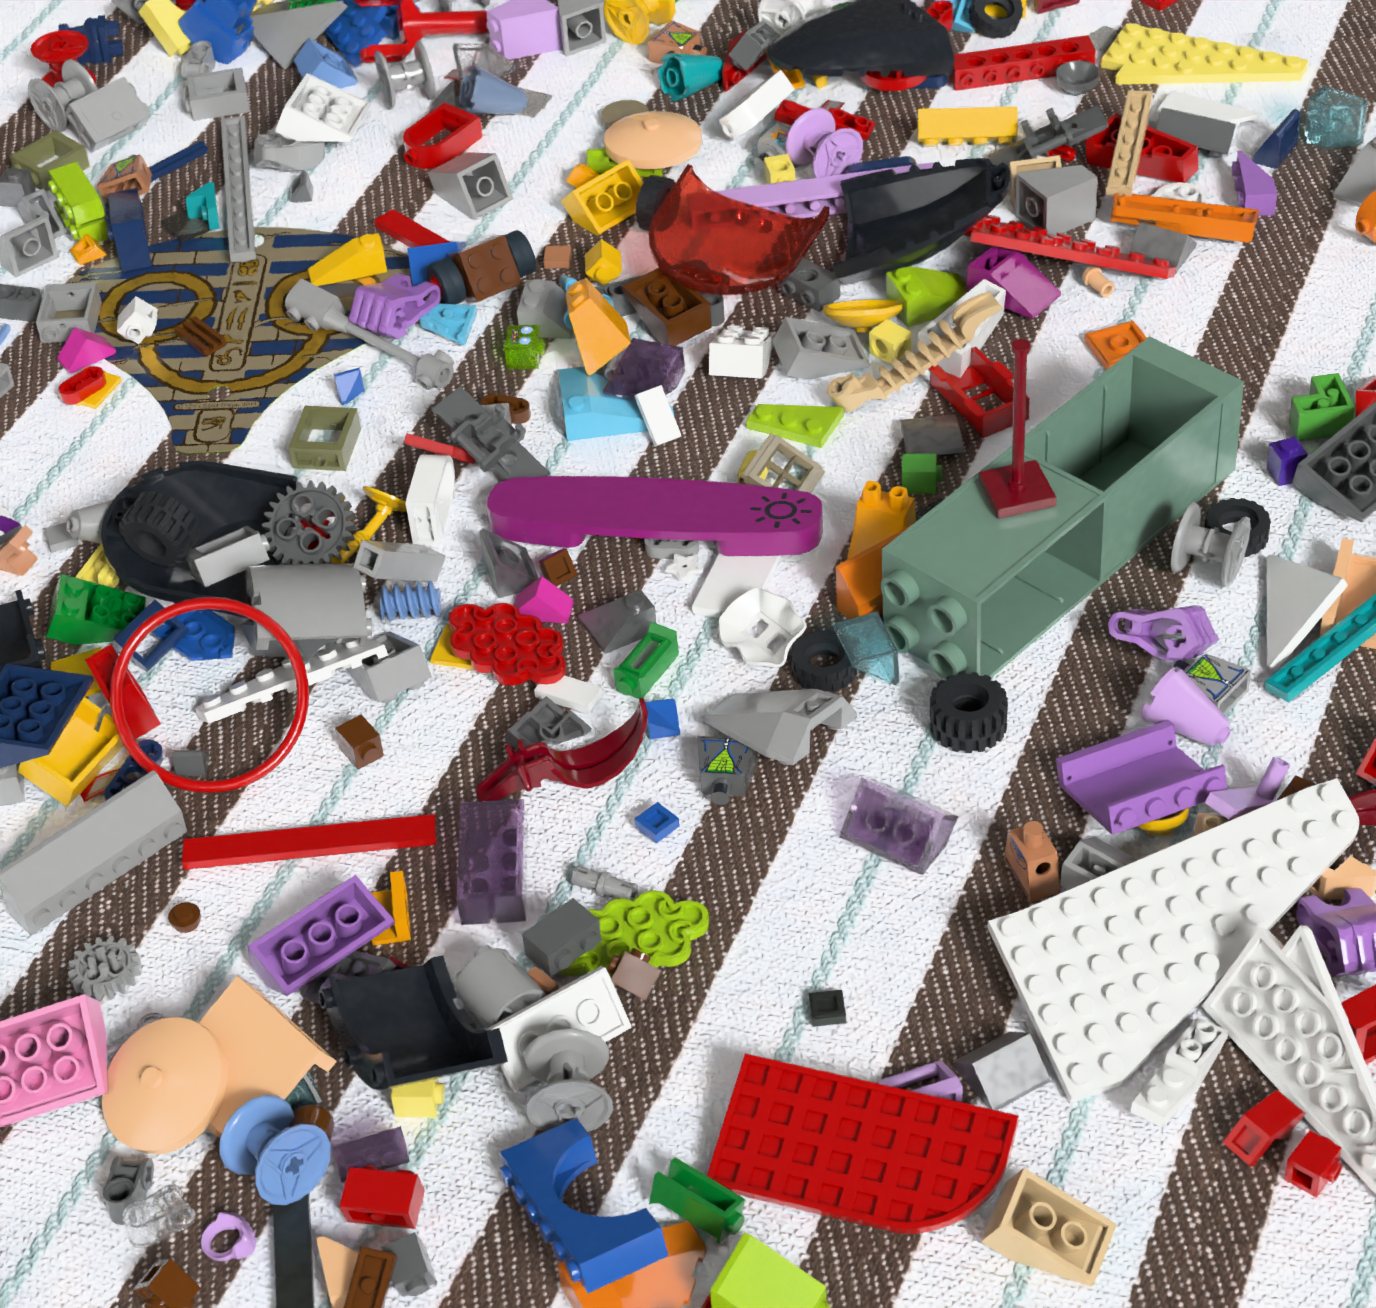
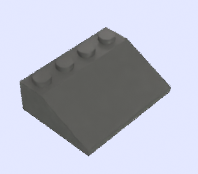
(1344, 469)

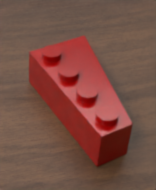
(1160, 157)

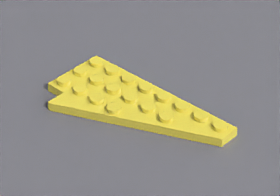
(1167, 57)

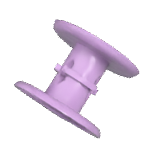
(817, 141)

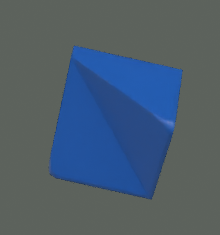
(662, 718)

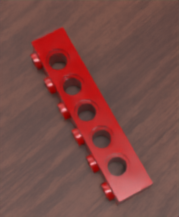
(1018, 62)

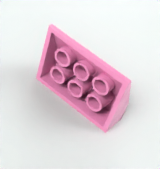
(52, 1058)

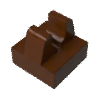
(558, 567)

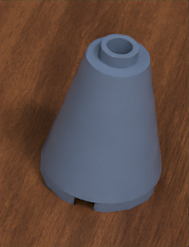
(490, 94)

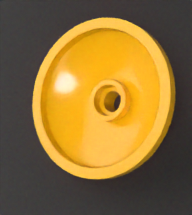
(862, 313)

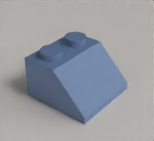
(325, 65)

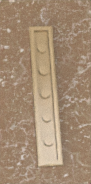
(1129, 143)

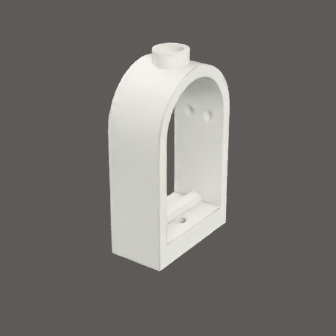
(755, 105)
(430, 498)

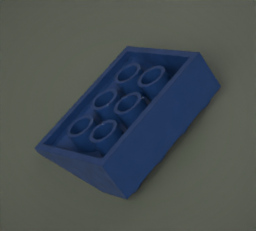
(36, 710)

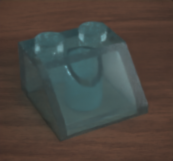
(1335, 119)

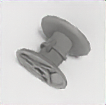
(405, 74)
(52, 102)
(1210, 544)
(567, 1064)

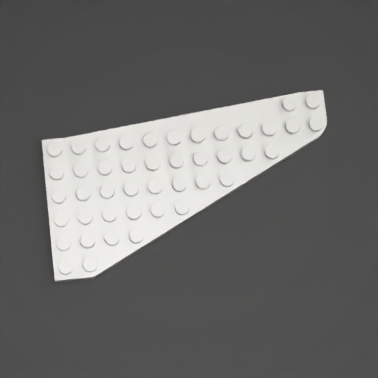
(1144, 945)

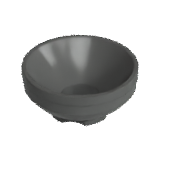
(1077, 77)

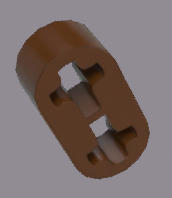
(519, 407)

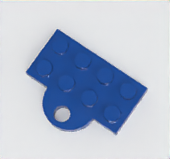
(357, 29)

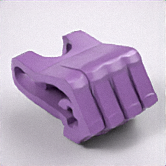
(392, 305)
(1147, 626)
(1343, 931)

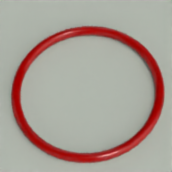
(203, 603)

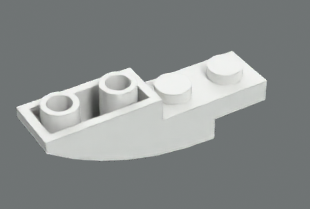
(1181, 1074)

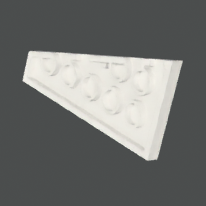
(340, 654)

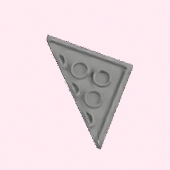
(288, 30)

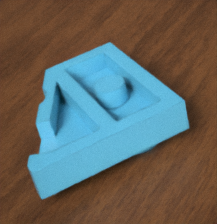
(450, 321)

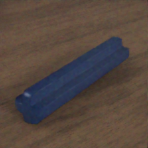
(178, 160)

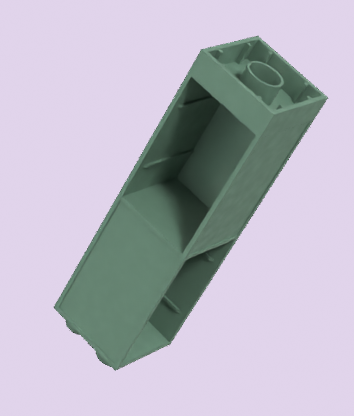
(1122, 469)

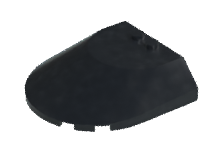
(221, 501)

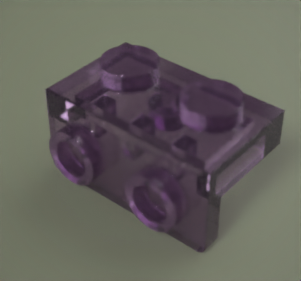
(377, 1150)

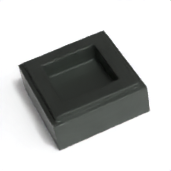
(827, 1008)

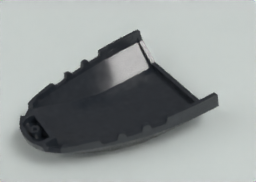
(864, 39)
(915, 213)

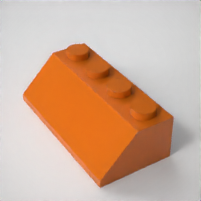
(860, 581)

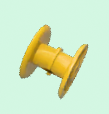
(631, 18)

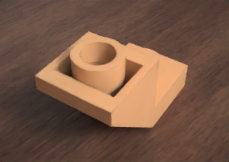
(1348, 875)

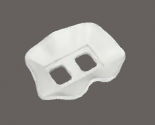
(746, 612)

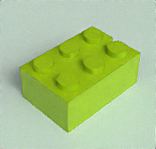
(77, 202)

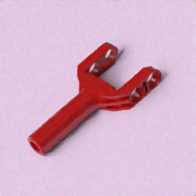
(416, 24)

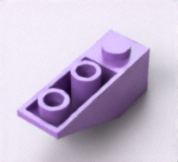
(1254, 186)

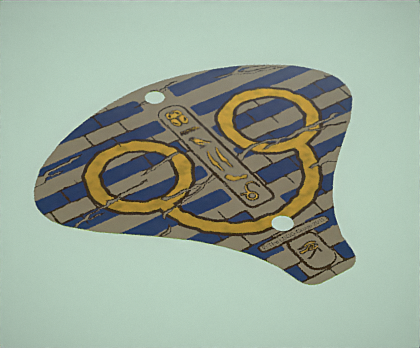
(242, 303)

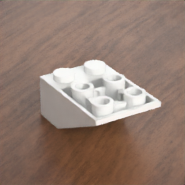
(741, 352)

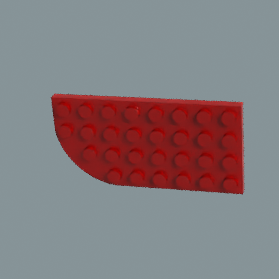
(858, 1148)

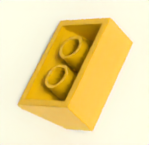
(605, 199)

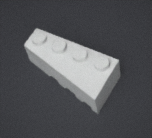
(961, 359)

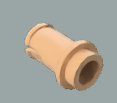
(1093, 277)

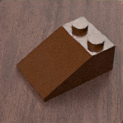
(668, 308)

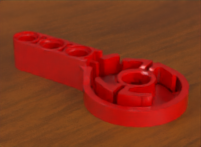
(941, 11)

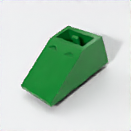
(90, 611)

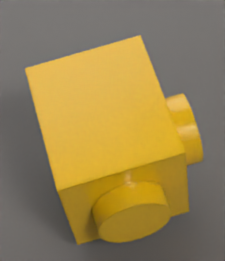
(603, 263)

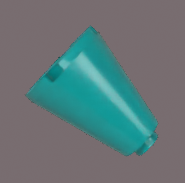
(688, 73)

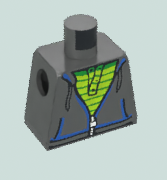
(725, 767)

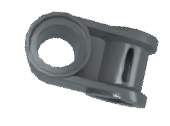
(126, 1184)

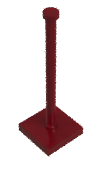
(1022, 485)

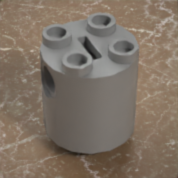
(495, 986)

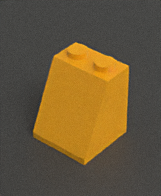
(596, 325)

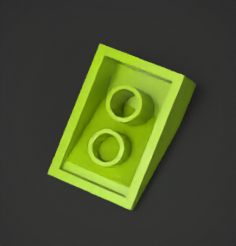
(923, 292)

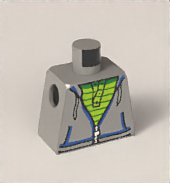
(1219, 680)

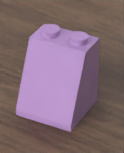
(524, 28)

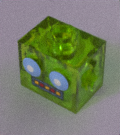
(523, 347)

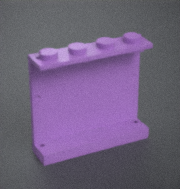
(1137, 778)

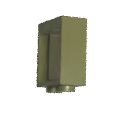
(45, 148)
(335, 456)

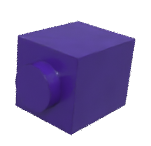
(1284, 459)

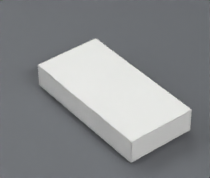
(657, 416)
(571, 693)

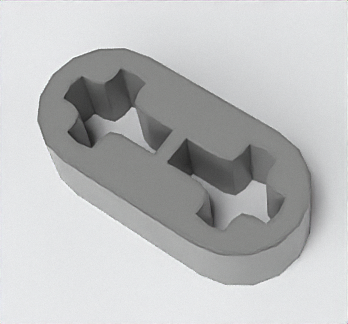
(668, 548)

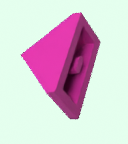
(84, 350)
(545, 602)

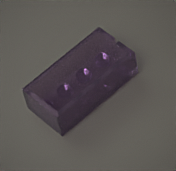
(492, 862)

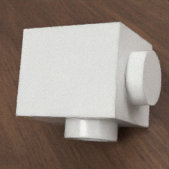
(137, 320)

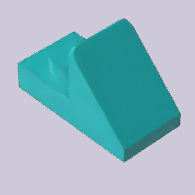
(203, 204)

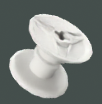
(786, 13)

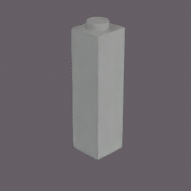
(399, 561)

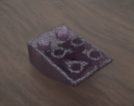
(646, 367)

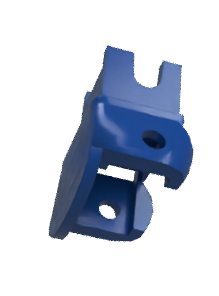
(217, 24)

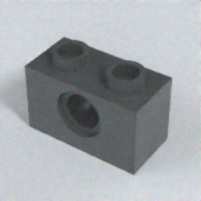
(811, 285)

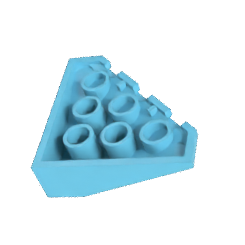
(592, 413)

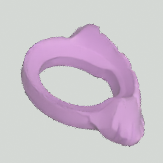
(229, 1221)

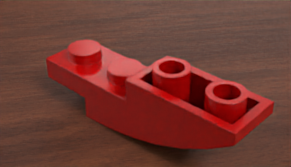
(790, 111)

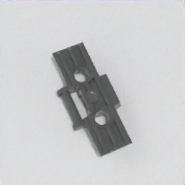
(1052, 135)
(492, 432)

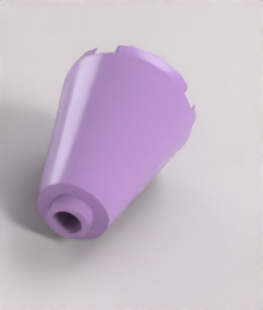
(1188, 708)

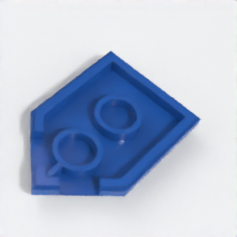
(208, 636)

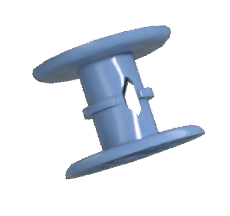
(284, 1159)

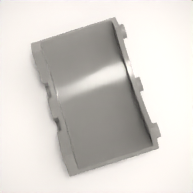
(309, 601)

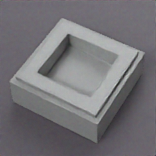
(60, 538)

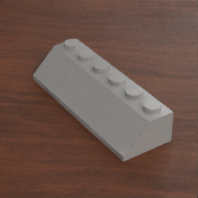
(90, 853)

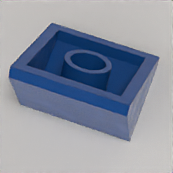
(423, 256)

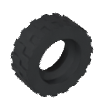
(994, 27)
(650, 198)
(1232, 511)
(822, 678)

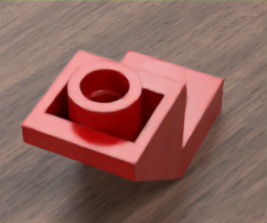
(1260, 1126)

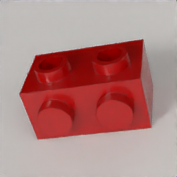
(382, 1197)

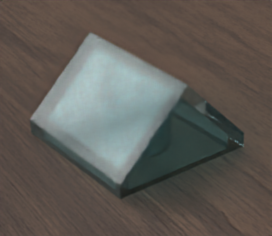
(869, 646)

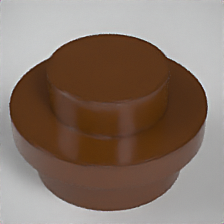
(184, 917)

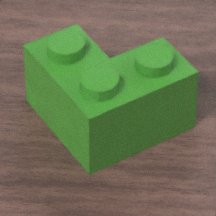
(1323, 410)

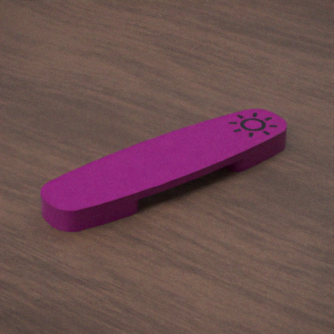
(737, 516)

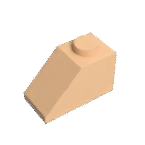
(338, 1268)

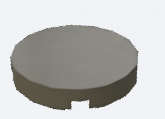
(621, 109)

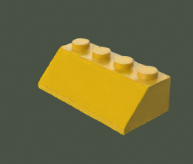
(967, 125)

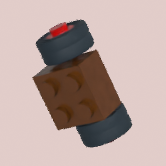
(483, 268)

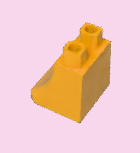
(880, 516)

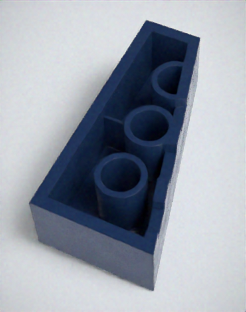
(128, 229)

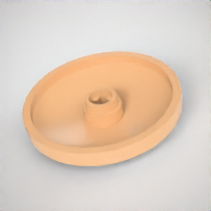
(653, 139)
(165, 1085)

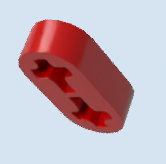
(82, 385)

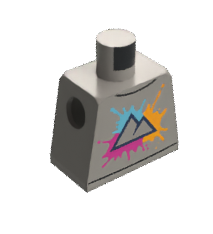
(772, 144)

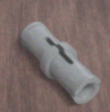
(604, 883)

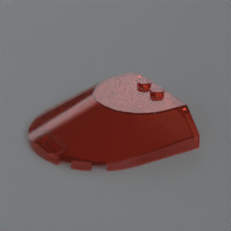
(726, 243)

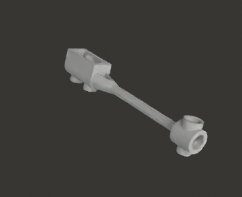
(327, 311)

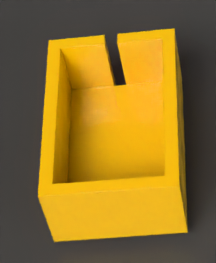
(76, 755)

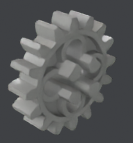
(109, 955)

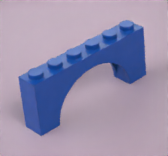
(593, 1247)

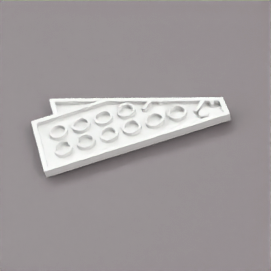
(1296, 1032)

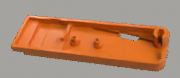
(1187, 216)

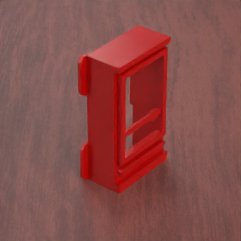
(995, 377)

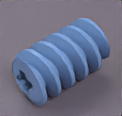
(410, 601)

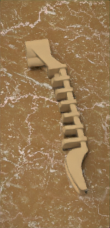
(854, 391)

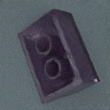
(897, 825)

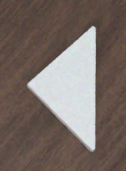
(1203, 107)
(1295, 604)

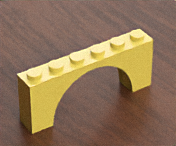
(164, 22)

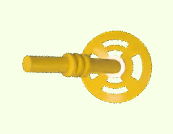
(385, 505)

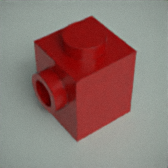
(1314, 1164)

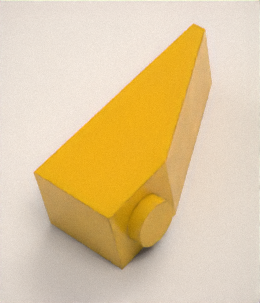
(353, 260)

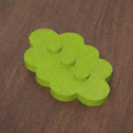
(647, 924)

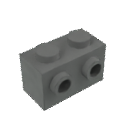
(562, 937)

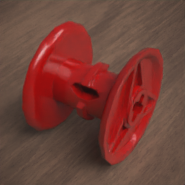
(56, 49)

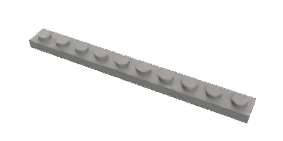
(238, 190)

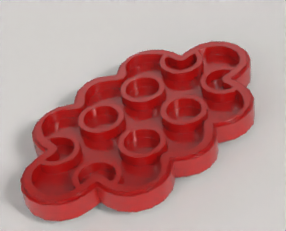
(507, 644)

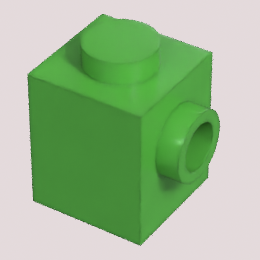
(920, 473)

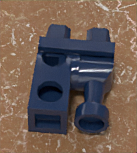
(98, 32)

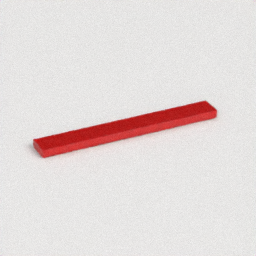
(309, 842)

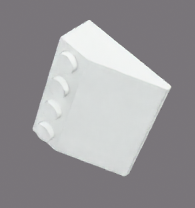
(321, 112)

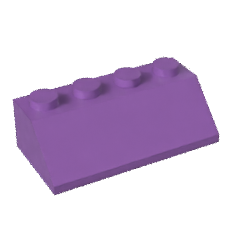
(318, 937)

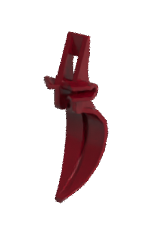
(579, 767)

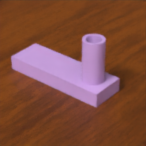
(1240, 801)

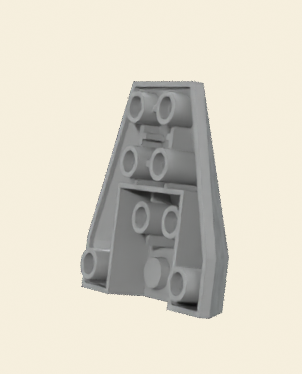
(780, 721)

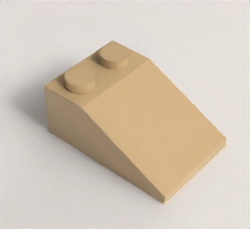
(1048, 1229)

